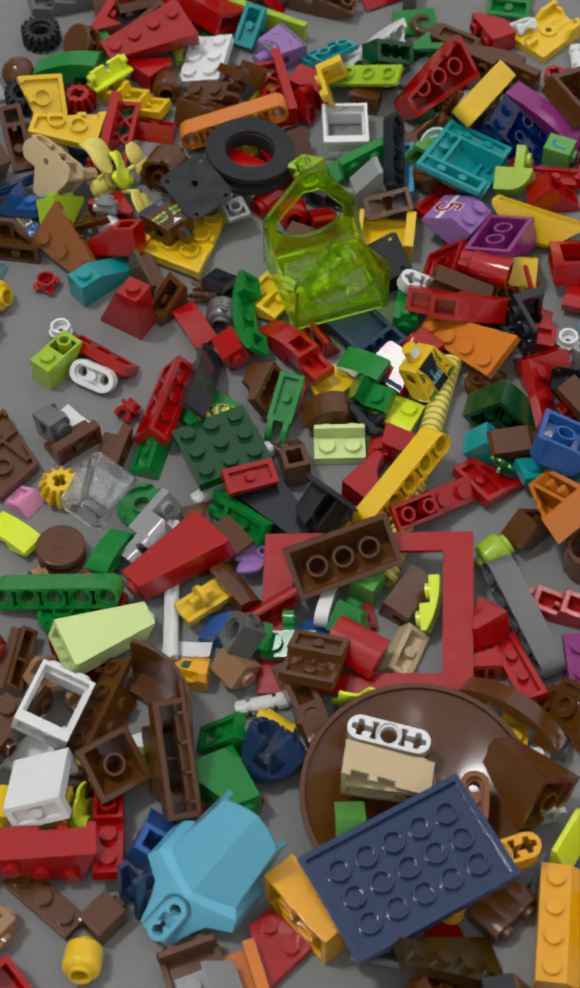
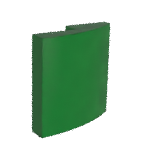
(509, 8)

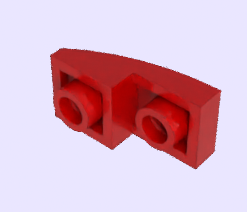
(194, 324)

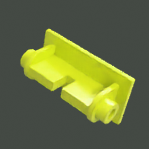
(101, 79)

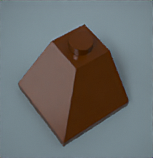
(113, 763)

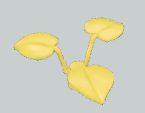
(104, 183)

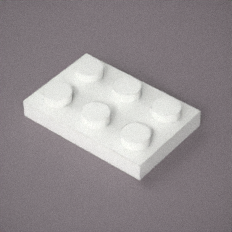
(203, 59)

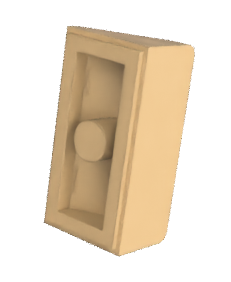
(405, 650)

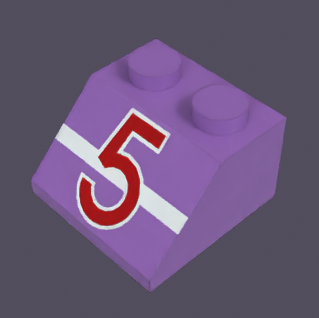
(456, 217)

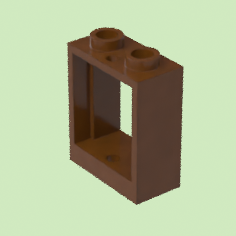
(561, 97)

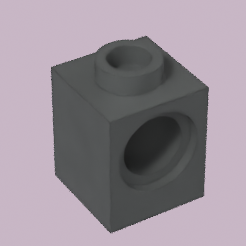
(242, 634)

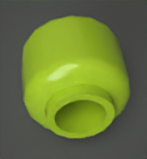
(491, 548)

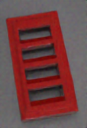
(488, 664)

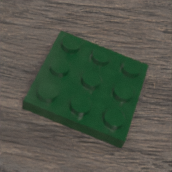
(219, 444)

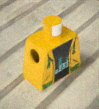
(424, 371)

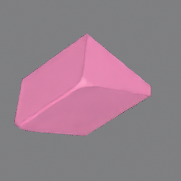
(24, 501)

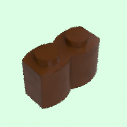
(502, 910)

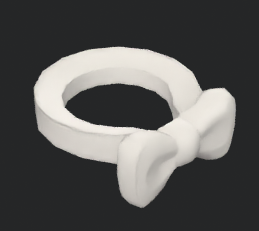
(523, 24)

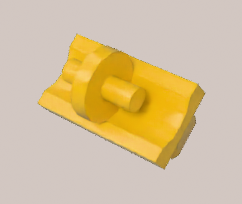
(201, 602)

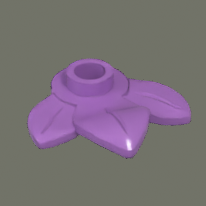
(251, 560)

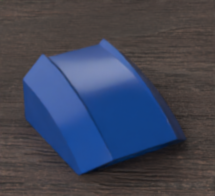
(557, 443)

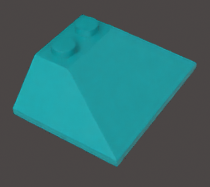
(464, 159)

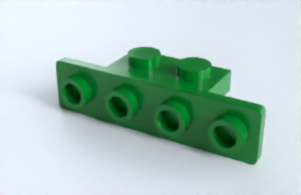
(351, 162)

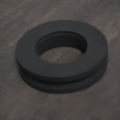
(255, 133)

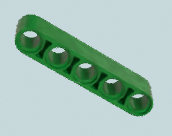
(60, 591)

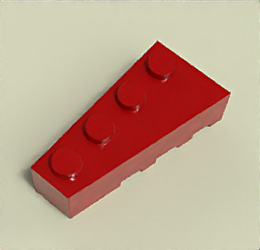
(153, 34)
(442, 74)

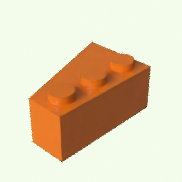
(557, 502)

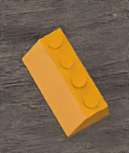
(557, 927)

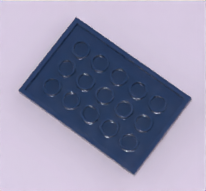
(408, 869)

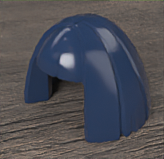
(270, 751)

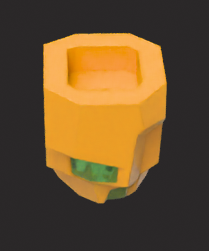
(196, 672)

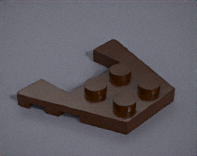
(16, 459)

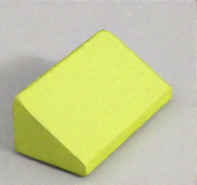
(567, 847)

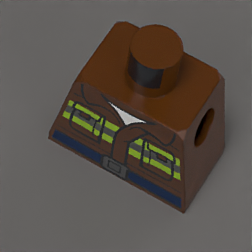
(167, 222)

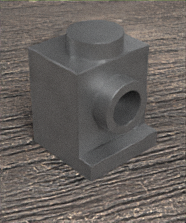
(52, 423)

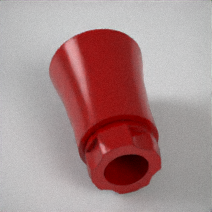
(486, 267)

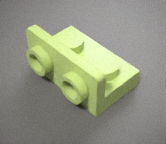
(339, 444)

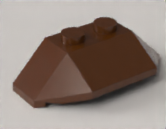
(17, 243)

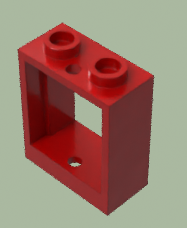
(564, 262)

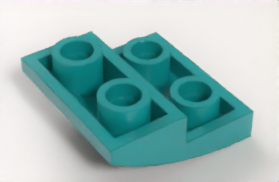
(331, 49)

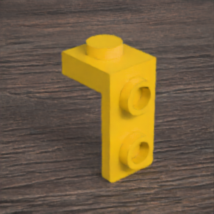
(327, 73)

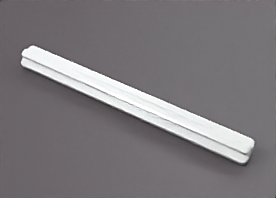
(171, 617)

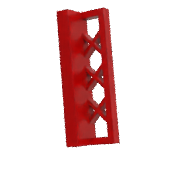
(282, 85)
(113, 124)
(165, 403)

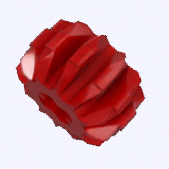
(80, 99)

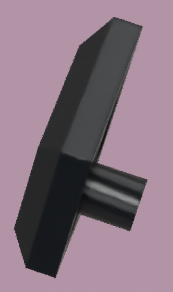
(372, 423)

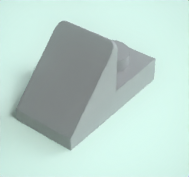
(214, 975)

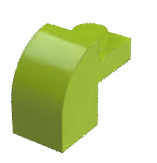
(514, 180)

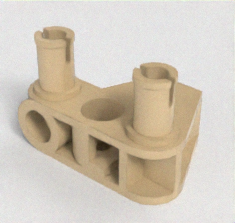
(51, 171)

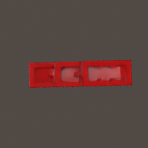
(558, 607)

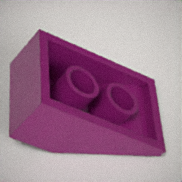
(504, 236)

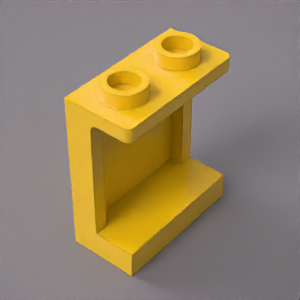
(377, 229)

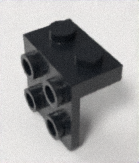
(524, 314)

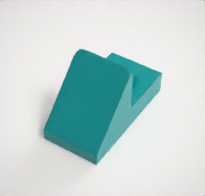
(250, 26)

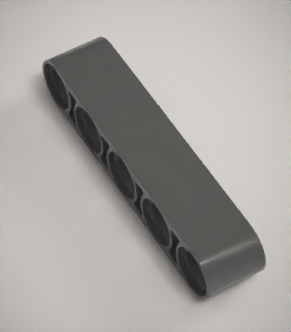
(524, 615)

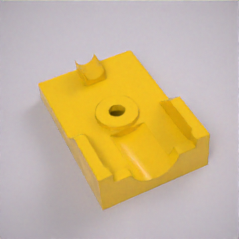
(552, 33)

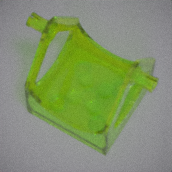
(325, 270)

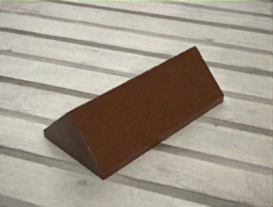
(342, 556)

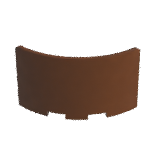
(154, 676)

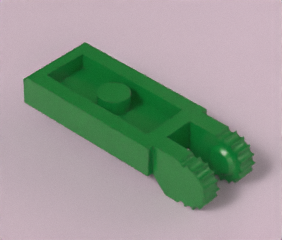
(284, 404)
(254, 524)

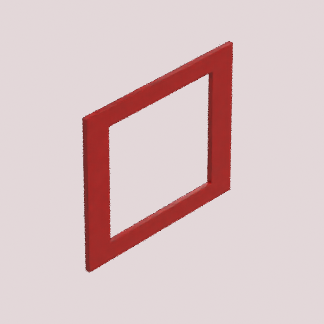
(457, 610)

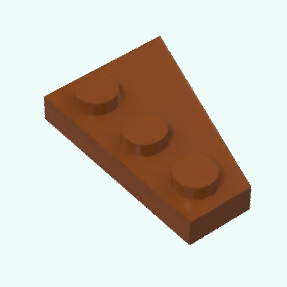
(61, 241)

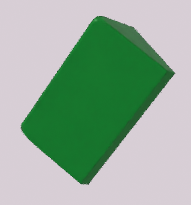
(409, 14)
(149, 459)

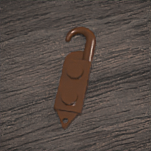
(442, 31)

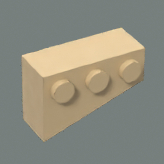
(383, 773)

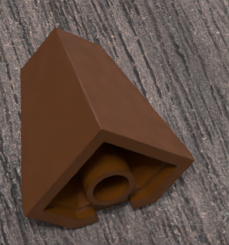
(527, 781)

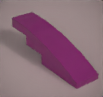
(542, 112)

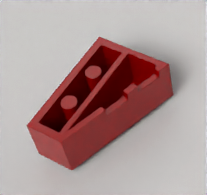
(47, 853)

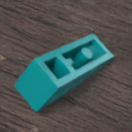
(98, 278)

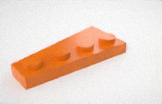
(473, 344)

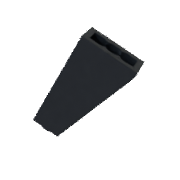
(279, 507)

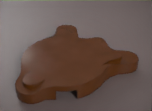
(564, 708)

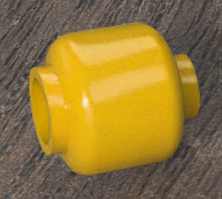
(82, 959)

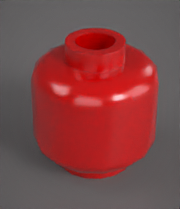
(297, 213)

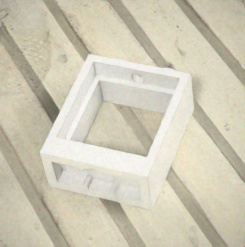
(340, 145)
(41, 728)

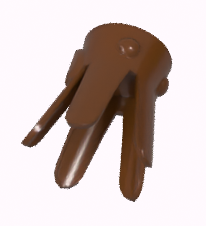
(201, 293)

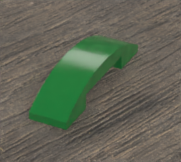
(245, 295)

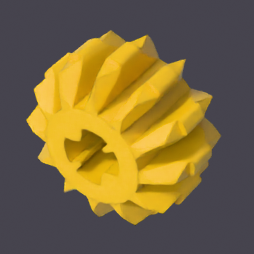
(54, 485)

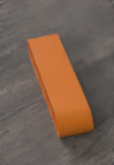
(201, 125)

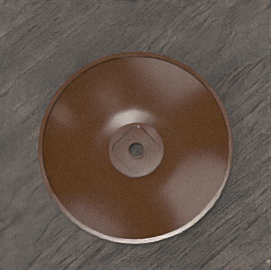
(459, 742)

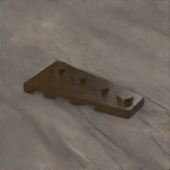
(448, 958)

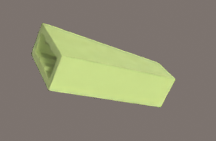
(95, 636)

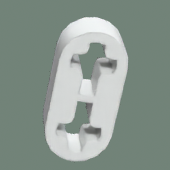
(325, 608)

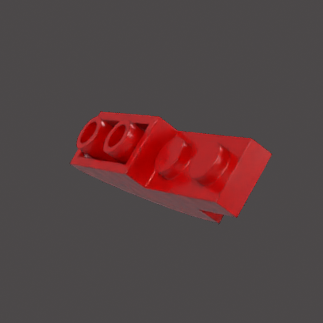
(456, 306)
(299, 349)
(431, 503)
(109, 837)

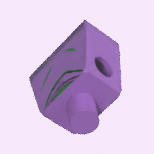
(290, 45)

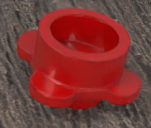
(46, 282)

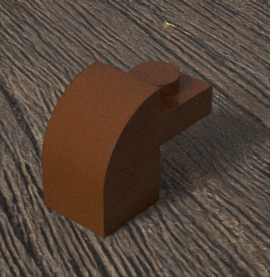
(328, 408)

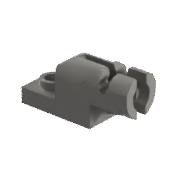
(151, 524)

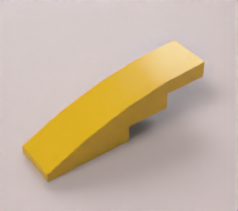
(151, 106)

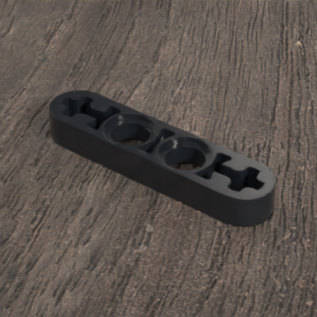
(393, 152)

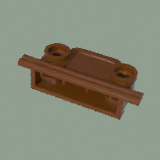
(172, 757)

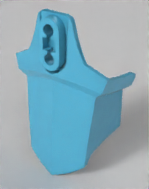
(209, 872)

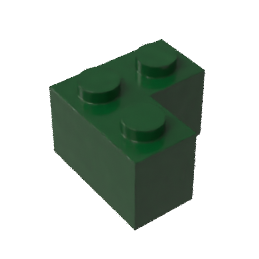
(499, 404)

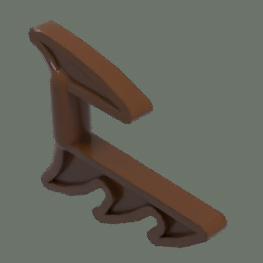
(448, 106)
(90, 222)

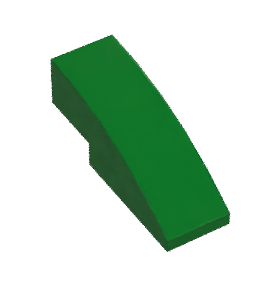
(70, 64)

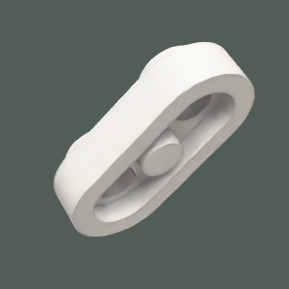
(95, 376)

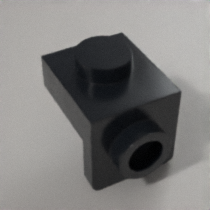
(219, 282)

